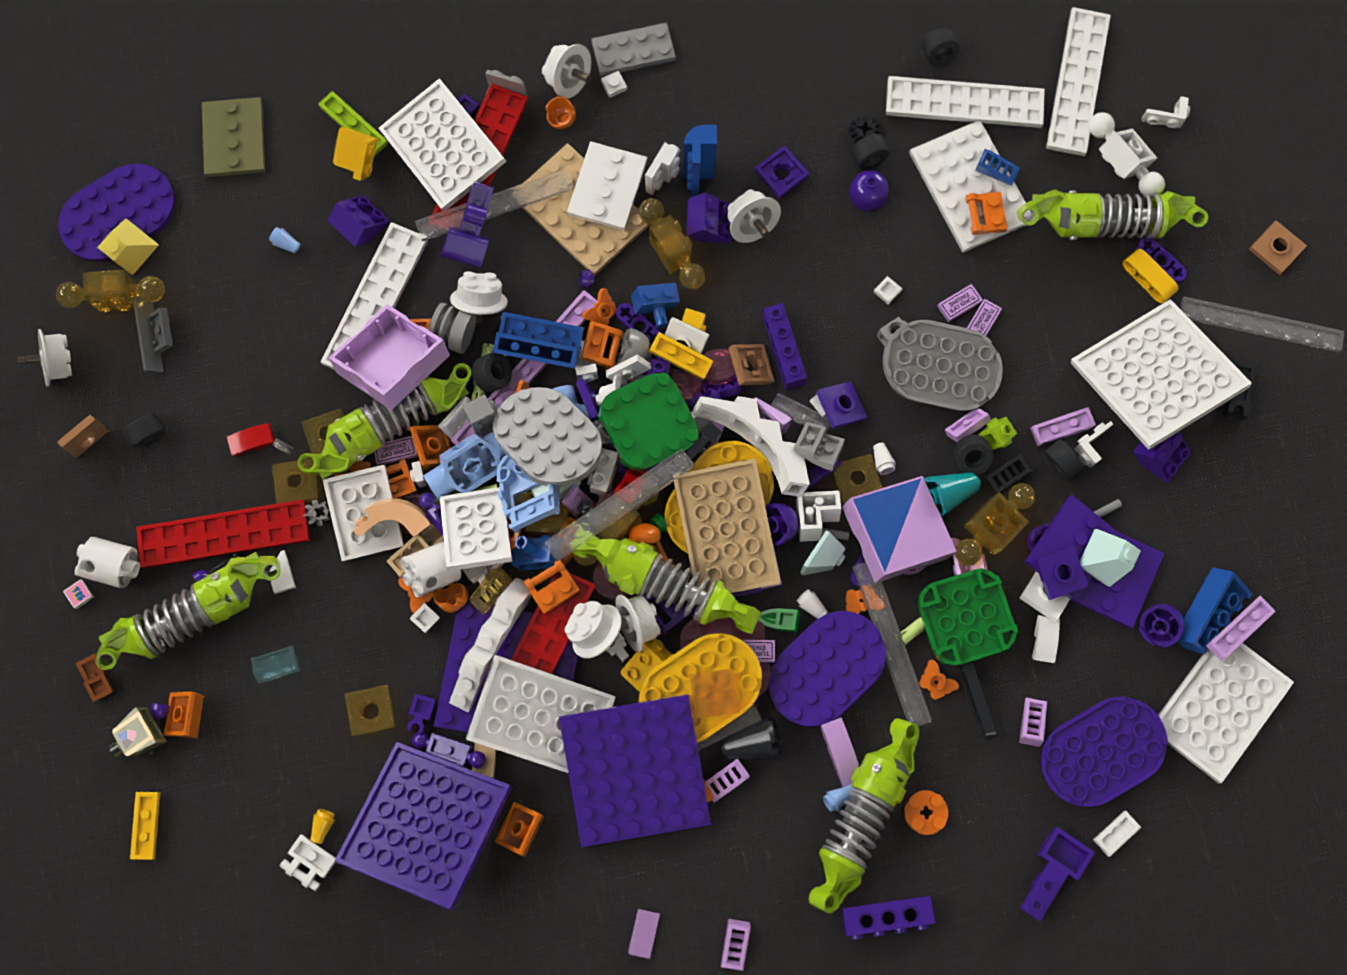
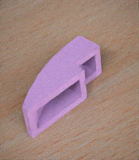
(840, 750)

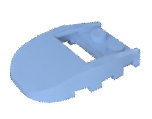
(515, 482)

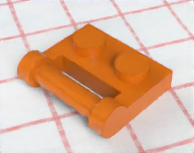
(992, 212)
(596, 342)
(402, 484)
(554, 593)

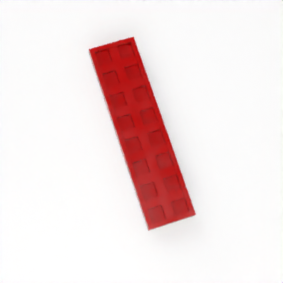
(498, 121)
(222, 534)
(545, 634)

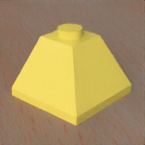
(128, 246)

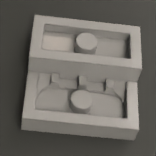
(819, 447)

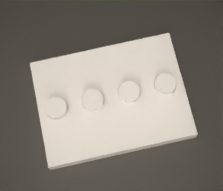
(607, 186)
(347, 501)
(474, 529)

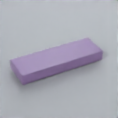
(1063, 426)

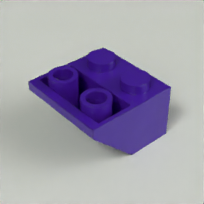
(708, 219)
(357, 220)
(1165, 457)

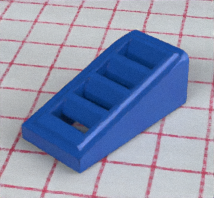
(993, 158)

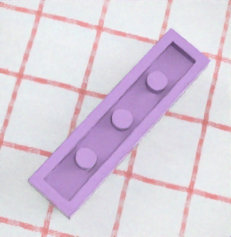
(1240, 628)

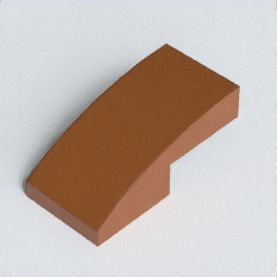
(95, 679)

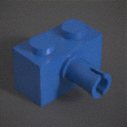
(656, 300)
(532, 554)

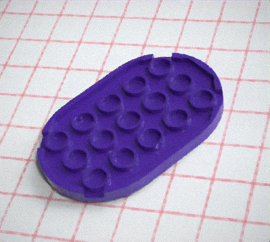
(126, 192)
(827, 668)
(1104, 751)

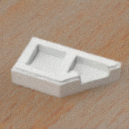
(285, 580)

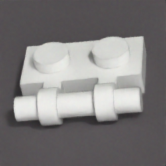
(313, 857)

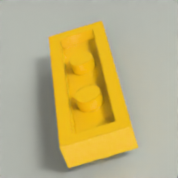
(681, 356)
(145, 826)

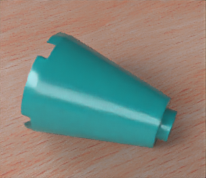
(952, 489)

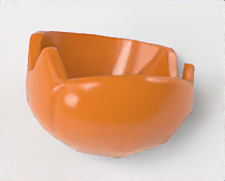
(560, 113)
(644, 533)
(451, 598)

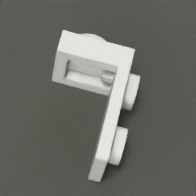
(1171, 120)
(586, 370)
(1086, 452)

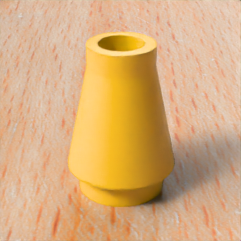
(321, 825)

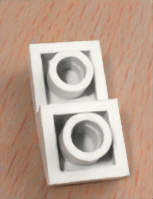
(1046, 639)

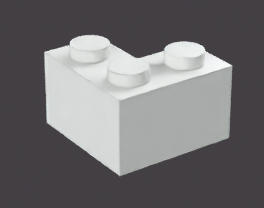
(814, 509)

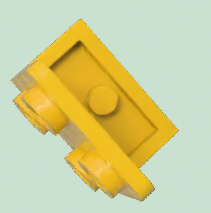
(355, 152)
(644, 662)

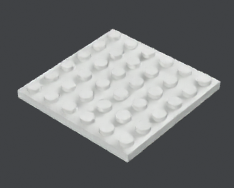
(1160, 374)

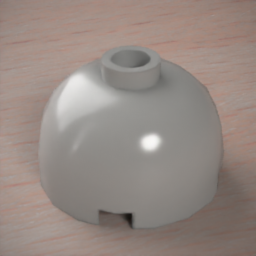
(634, 344)

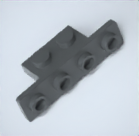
(153, 334)

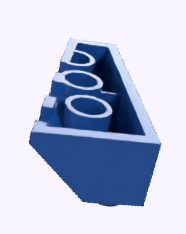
(1212, 609)

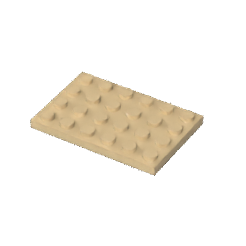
(586, 241)
(727, 526)

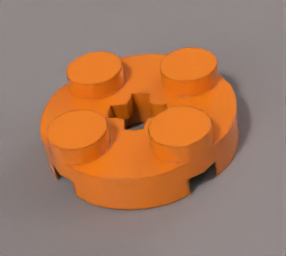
(936, 820)

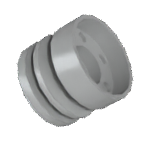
(453, 329)

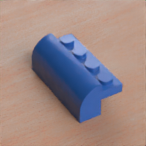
(699, 156)
(539, 340)

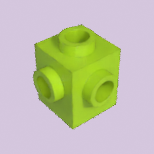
(998, 433)

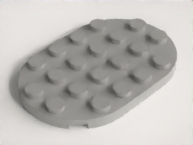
(942, 365)
(547, 436)

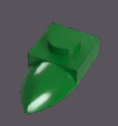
(781, 619)

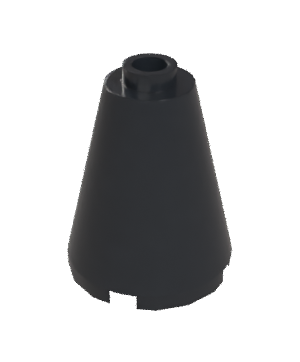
(754, 742)

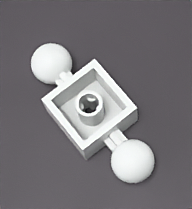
(1127, 154)

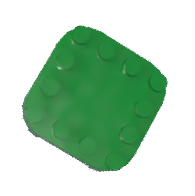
(648, 421)
(966, 617)

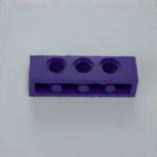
(784, 346)
(920, 905)

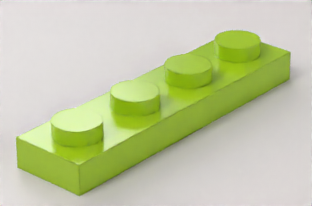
(348, 118)

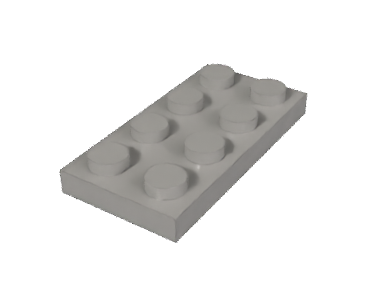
(633, 49)

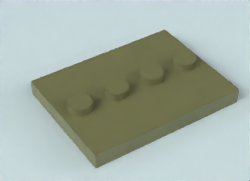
(233, 137)

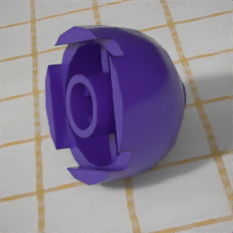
(869, 190)
(782, 522)
(1162, 625)

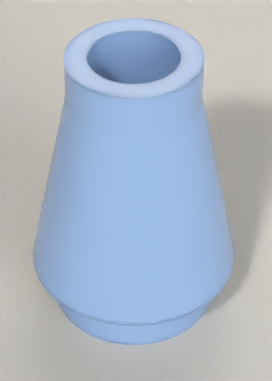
(282, 239)
(835, 799)

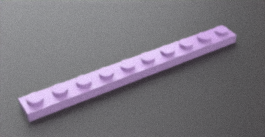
(529, 369)

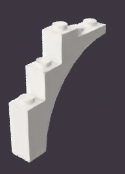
(765, 435)
(490, 638)

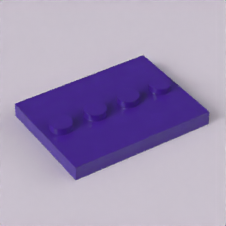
(1070, 527)
(1126, 596)

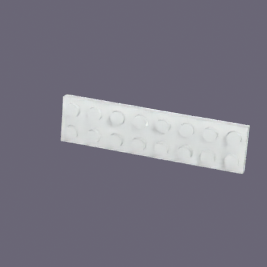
(1078, 81)
(965, 101)
(381, 283)

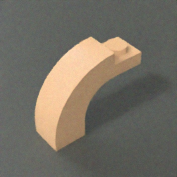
(393, 509)

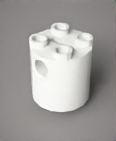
(107, 562)
(428, 570)

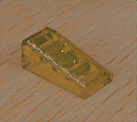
(500, 580)

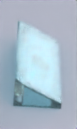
(275, 664)

